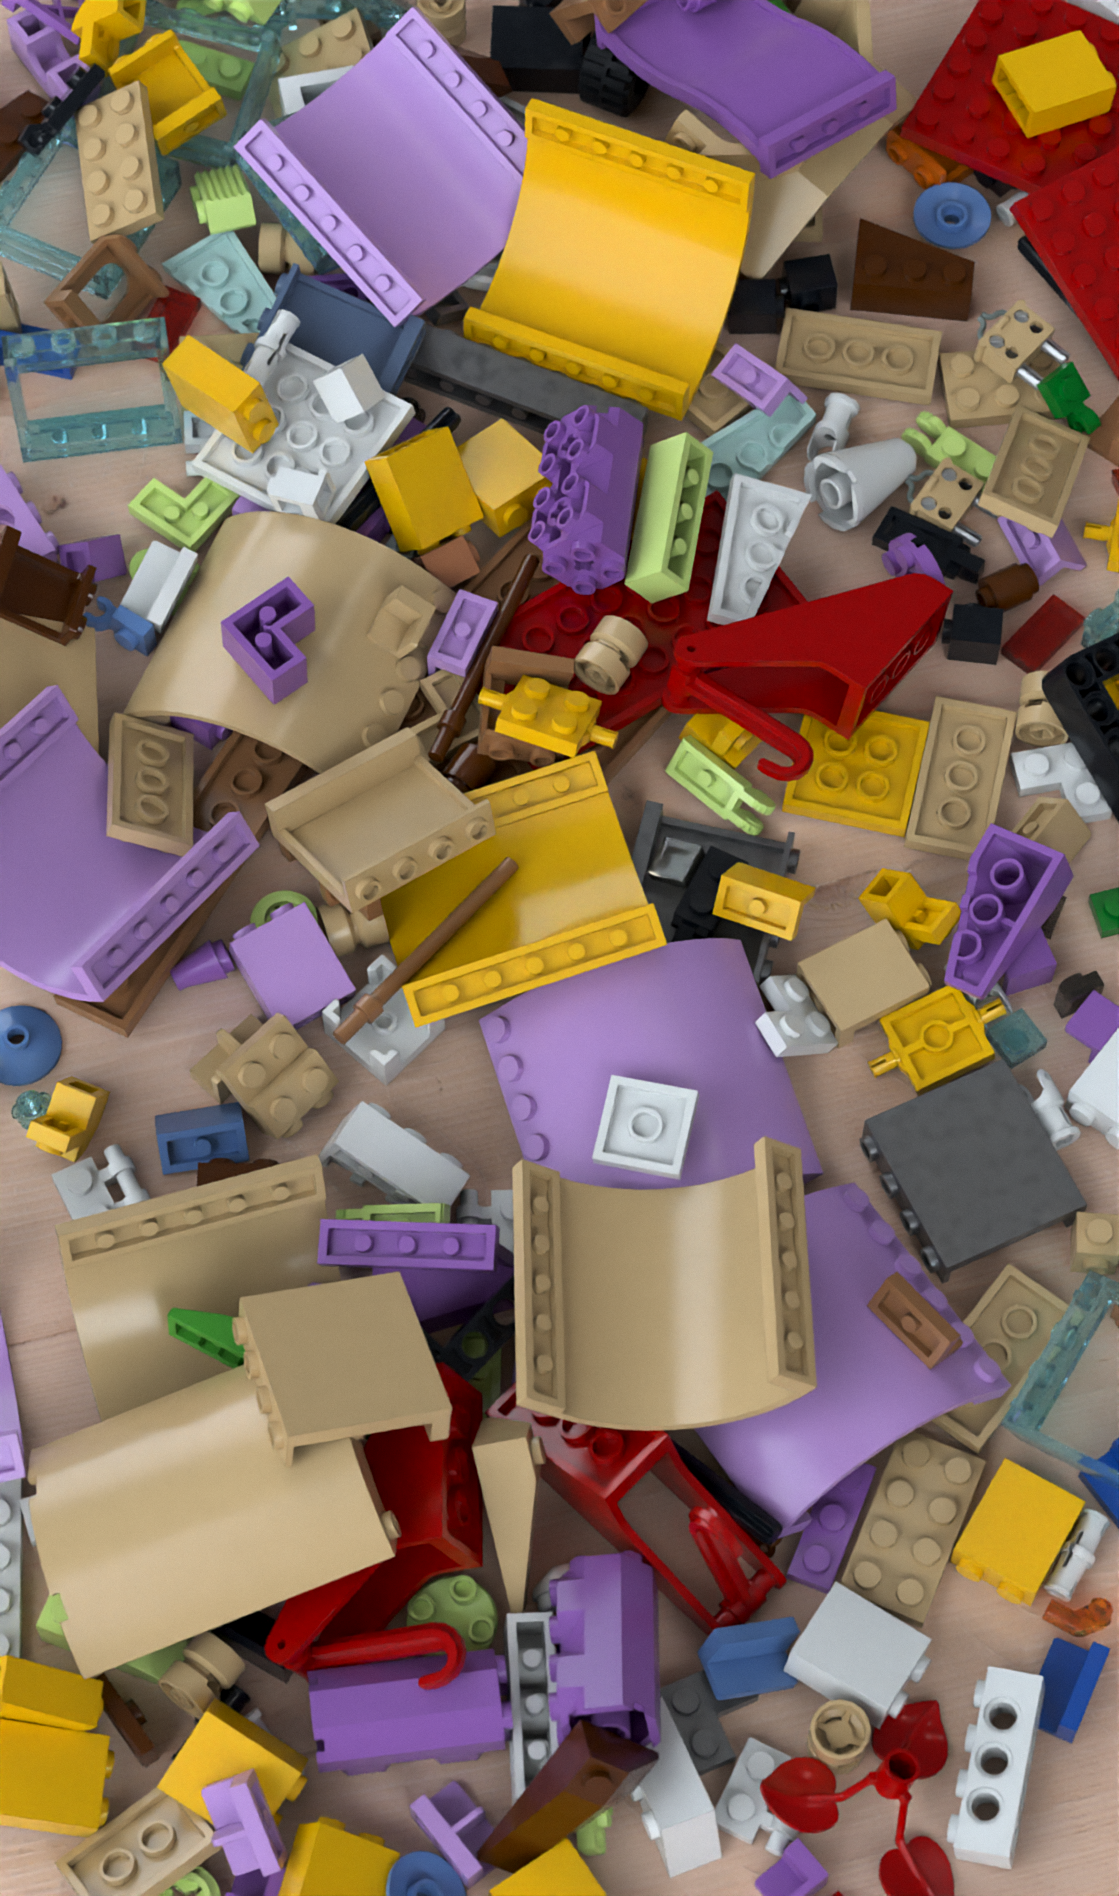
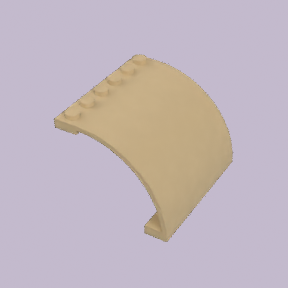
(353, 685)
(190, 1254)
(663, 1298)

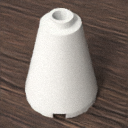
(857, 479)

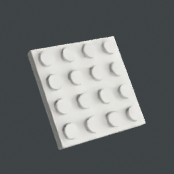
(305, 437)

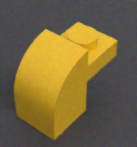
(103, 26)
(721, 737)
(907, 908)
(70, 1118)

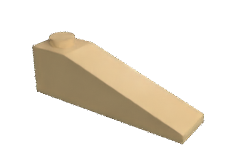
(509, 1476)

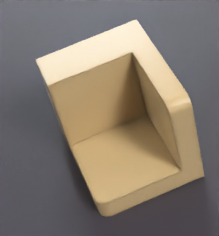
(400, 622)

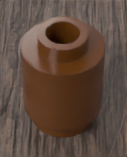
(1007, 587)
(468, 769)

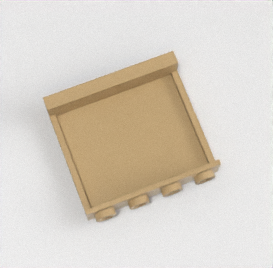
(35, 662)
(377, 821)
(340, 1362)

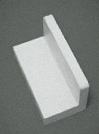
(159, 583)

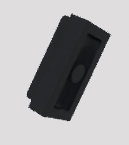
(248, 1639)

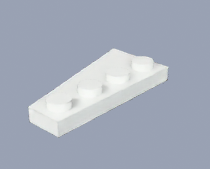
(752, 544)

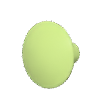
(459, 1604)

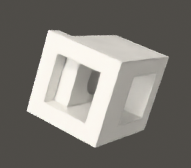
(301, 491)

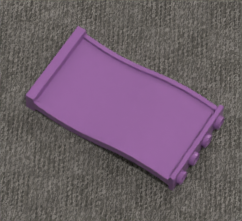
(756, 73)

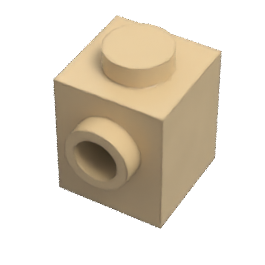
(1094, 1243)

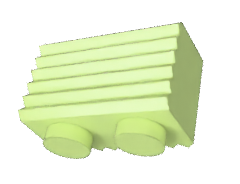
(223, 200)

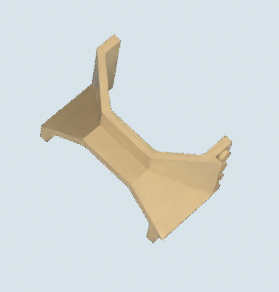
(792, 198)

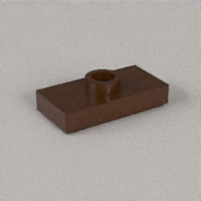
(128, 1722)

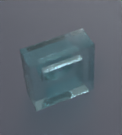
(1016, 1038)

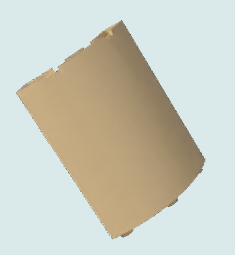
(194, 1520)

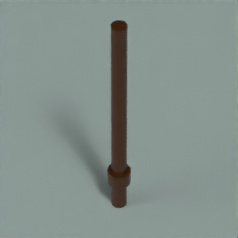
(453, 719)

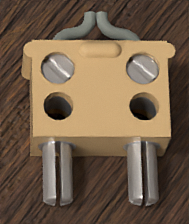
(1016, 343)
(947, 499)

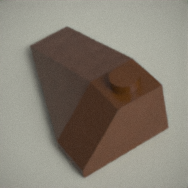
(571, 1790)

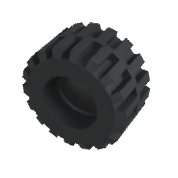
(609, 82)

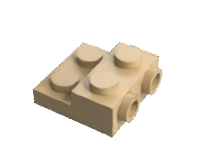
(278, 1078)

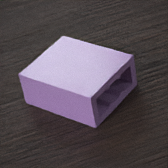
(291, 965)

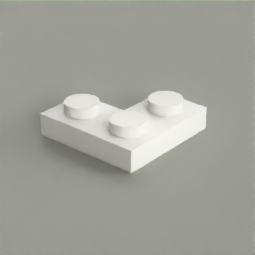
(1063, 770)
(796, 1023)

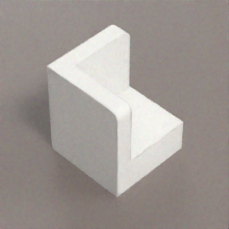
(349, 389)

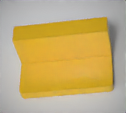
(762, 900)

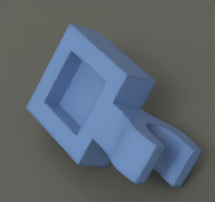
(128, 628)

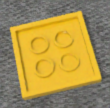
(861, 779)

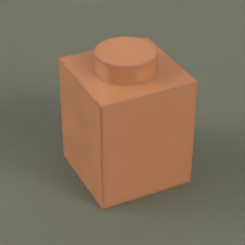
(451, 562)

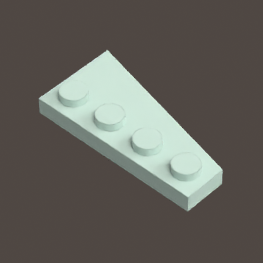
(224, 280)
(756, 443)

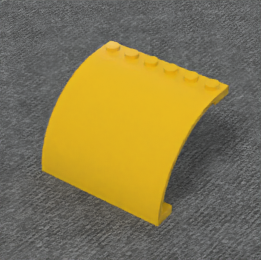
(617, 259)
(556, 917)

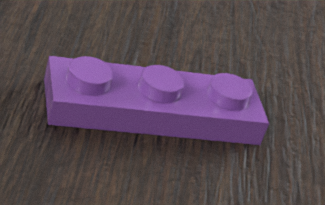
(830, 1531)

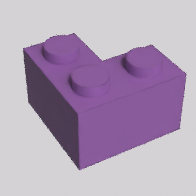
(265, 636)

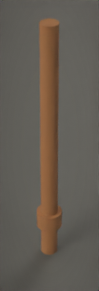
(370, 1006)

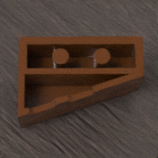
(909, 276)

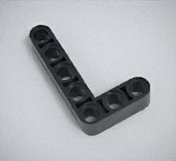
(1088, 712)
(483, 1323)

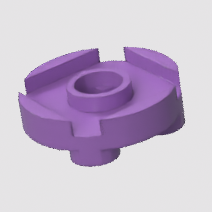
(906, 558)

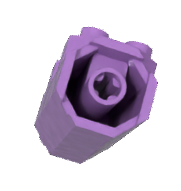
(590, 507)
(606, 1647)
(382, 1717)

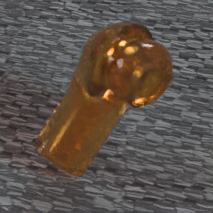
(1081, 1621)

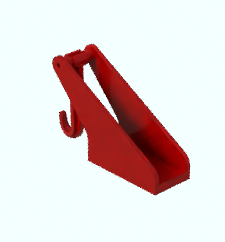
(812, 659)
(600, 1465)
(440, 1519)

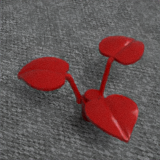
(911, 1749)

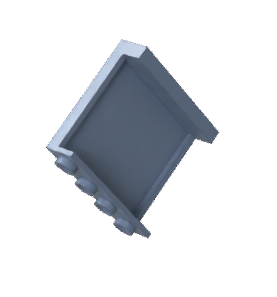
(342, 328)

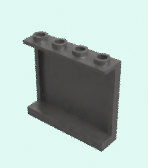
(758, 851)
(970, 1168)

